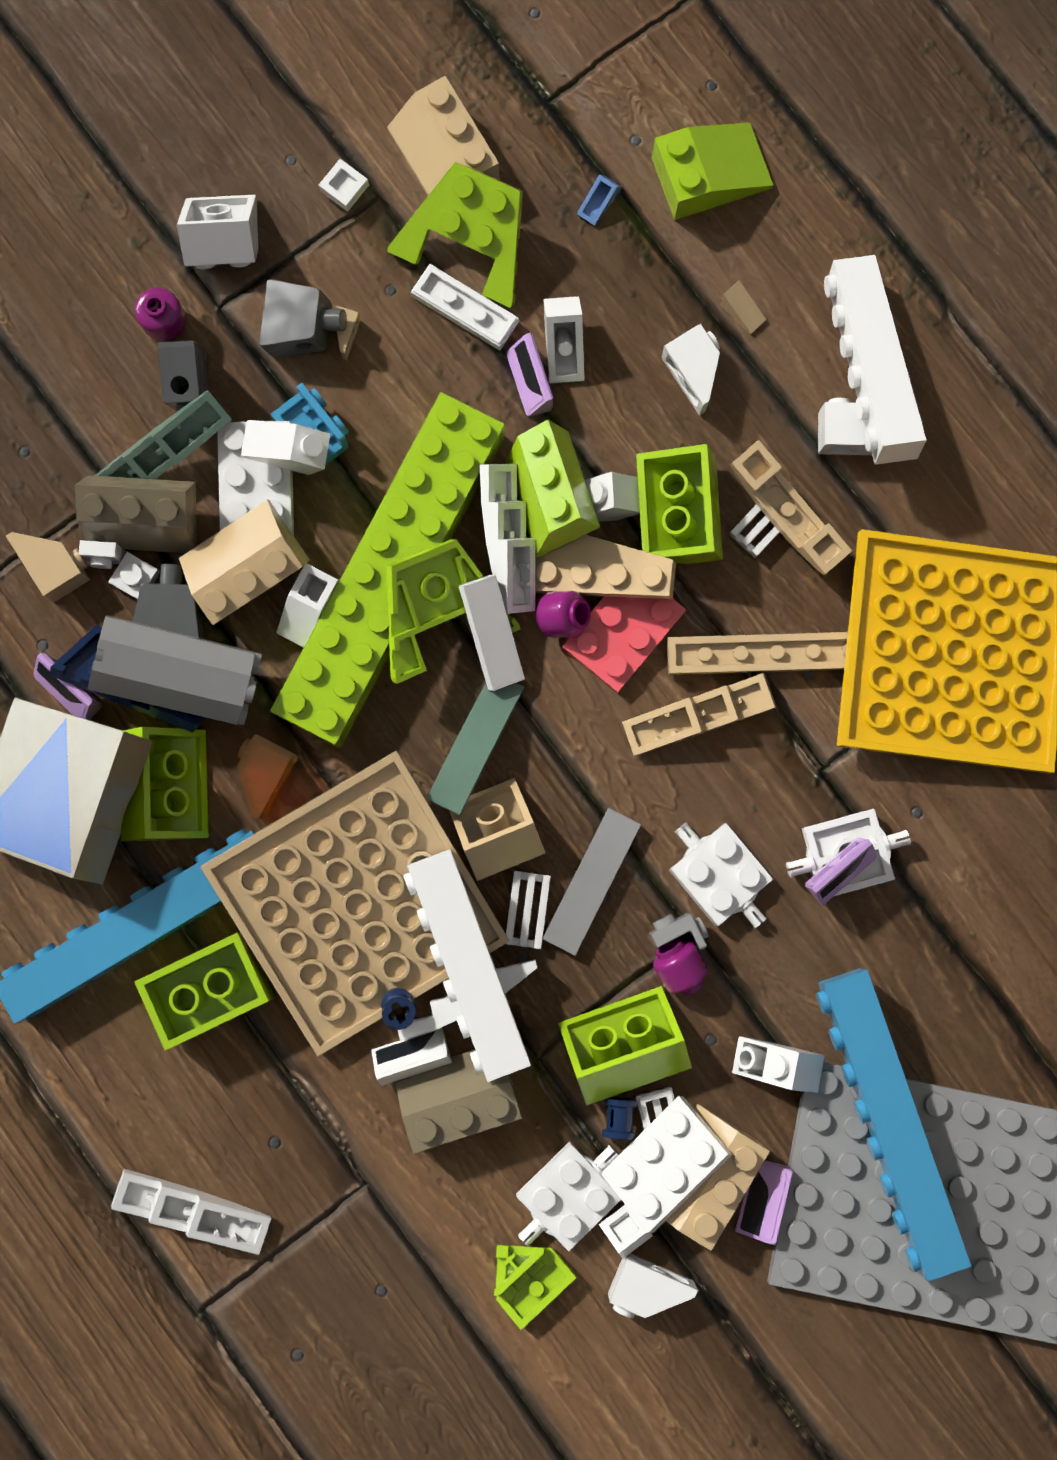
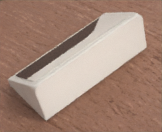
(410, 1056)

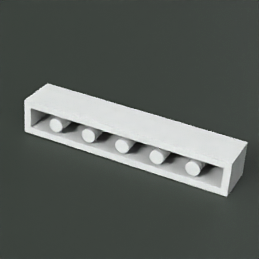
(874, 360)
(469, 966)

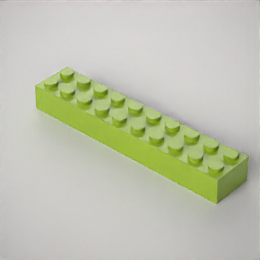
(415, 514)

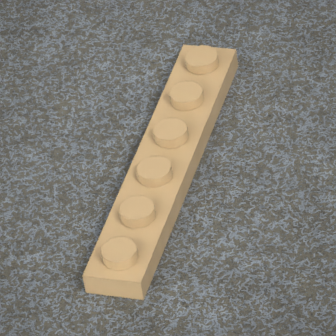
(756, 653)

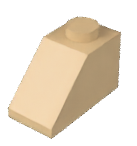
(50, 564)

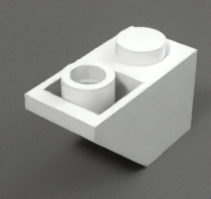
(614, 496)
(305, 604)
(778, 1064)

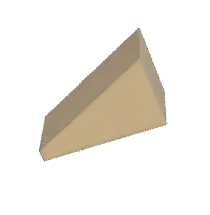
(742, 308)
(347, 337)

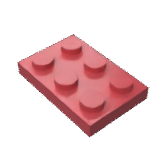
(622, 636)

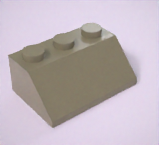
(138, 513)
(454, 1103)

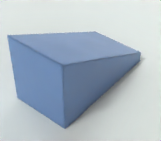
(599, 199)

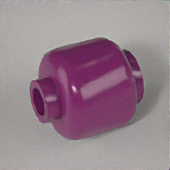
(160, 314)
(563, 614)
(680, 967)

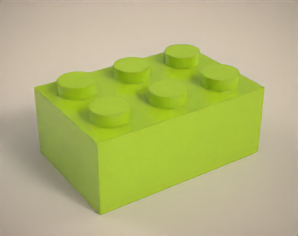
(204, 990)

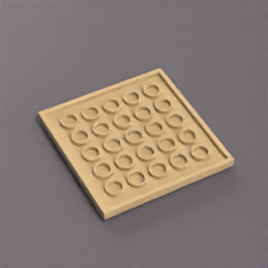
(331, 903)

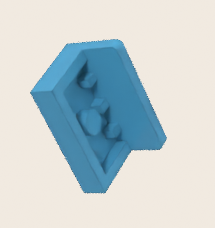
(308, 411)

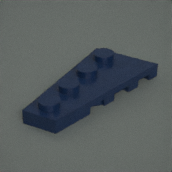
(76, 668)

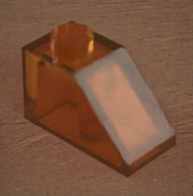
(263, 773)

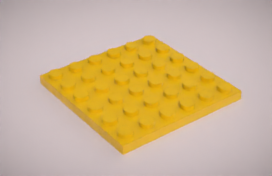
(951, 653)

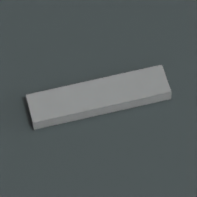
(591, 881)

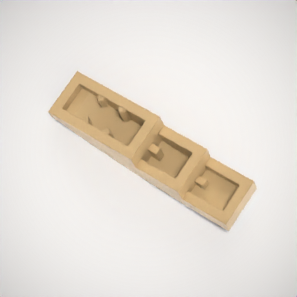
(699, 714)

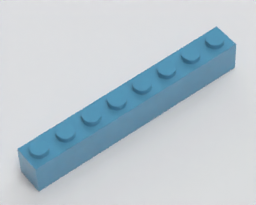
(112, 940)
(893, 1125)

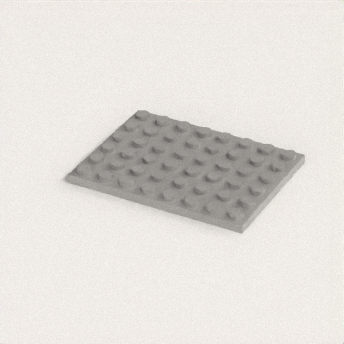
(1000, 1184)

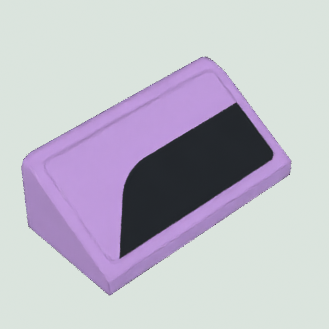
(530, 376)
(74, 699)
(841, 870)
(765, 1203)

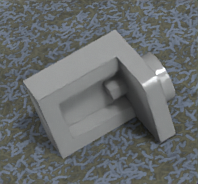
(671, 928)

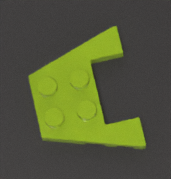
(474, 213)
(422, 595)

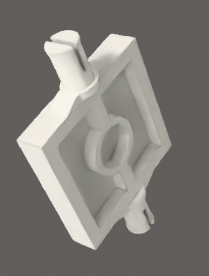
(831, 837)
(720, 874)
(568, 1196)

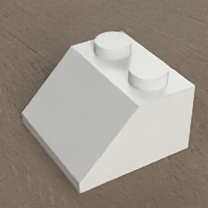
(219, 231)

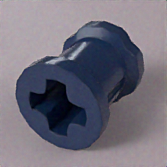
(405, 1000)
(619, 1118)

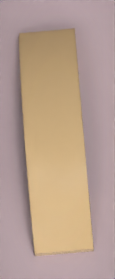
(787, 509)

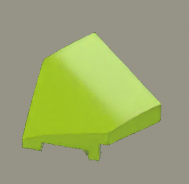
(529, 1280)

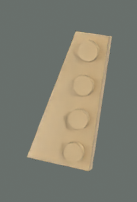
(604, 569)

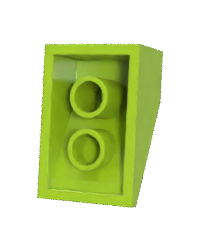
(709, 167)

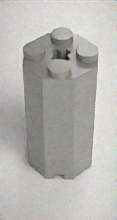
(174, 670)

